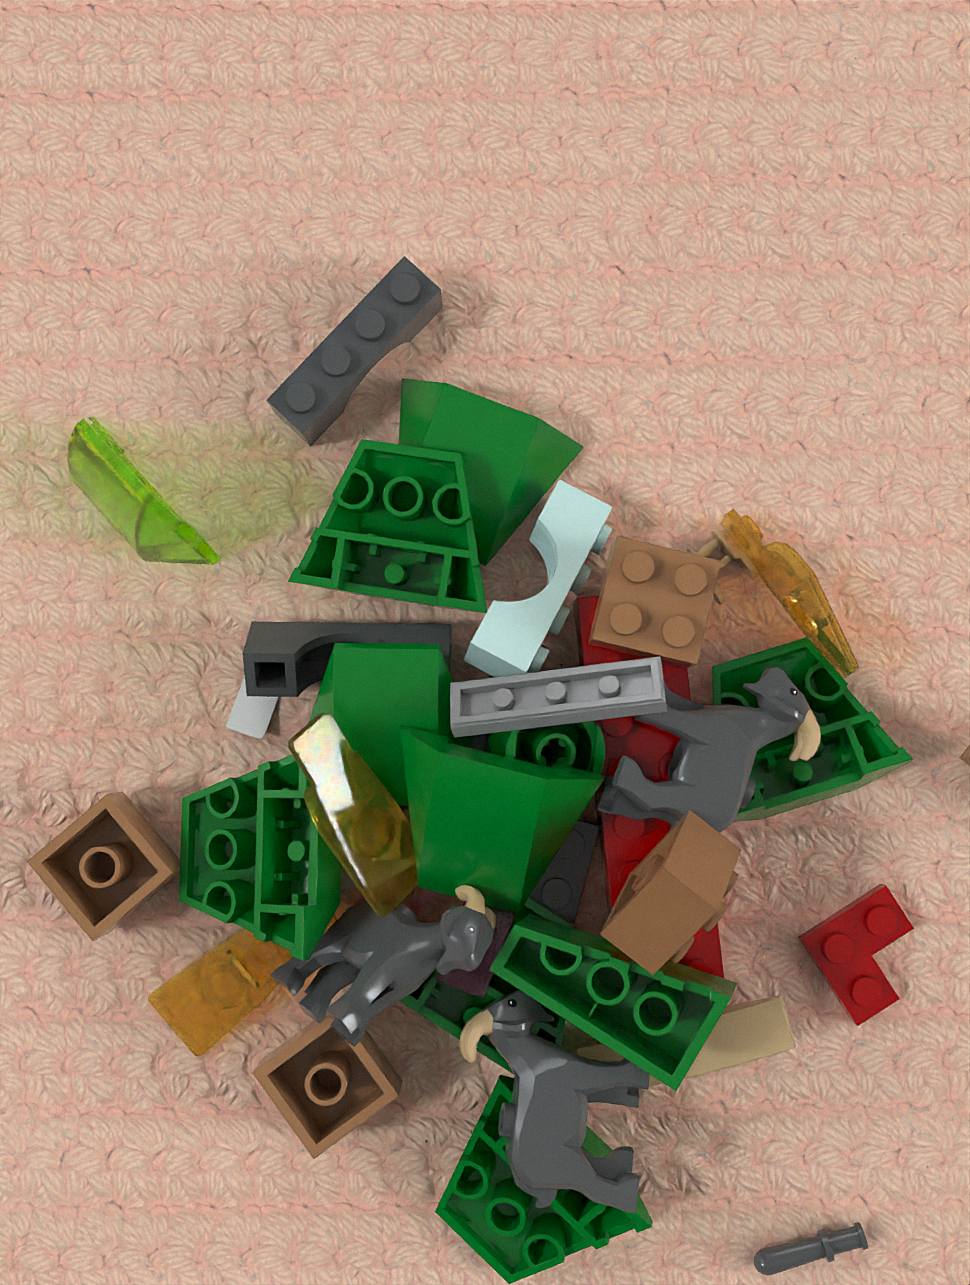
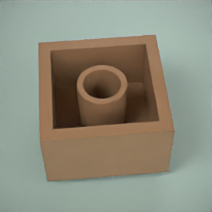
(654, 602)
(106, 864)
(673, 894)
(327, 1083)

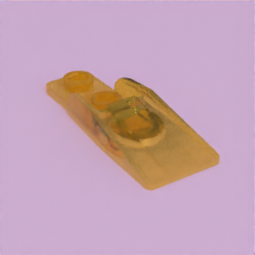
(795, 588)
(356, 815)
(219, 988)

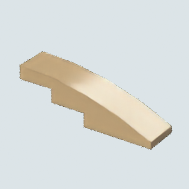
(740, 1036)

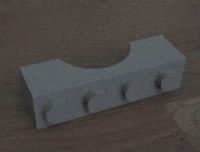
(379, 323)
(291, 656)

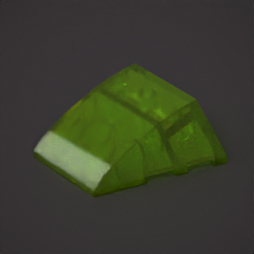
(130, 501)

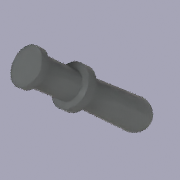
(797, 1253)

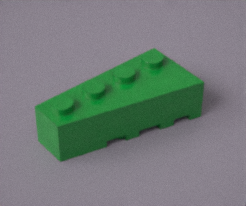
(602, 991)

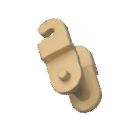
(741, 558)

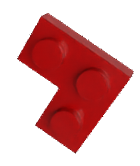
(845, 946)

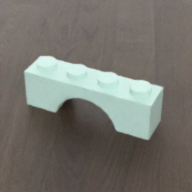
(564, 535)

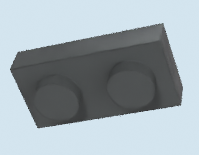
(565, 877)

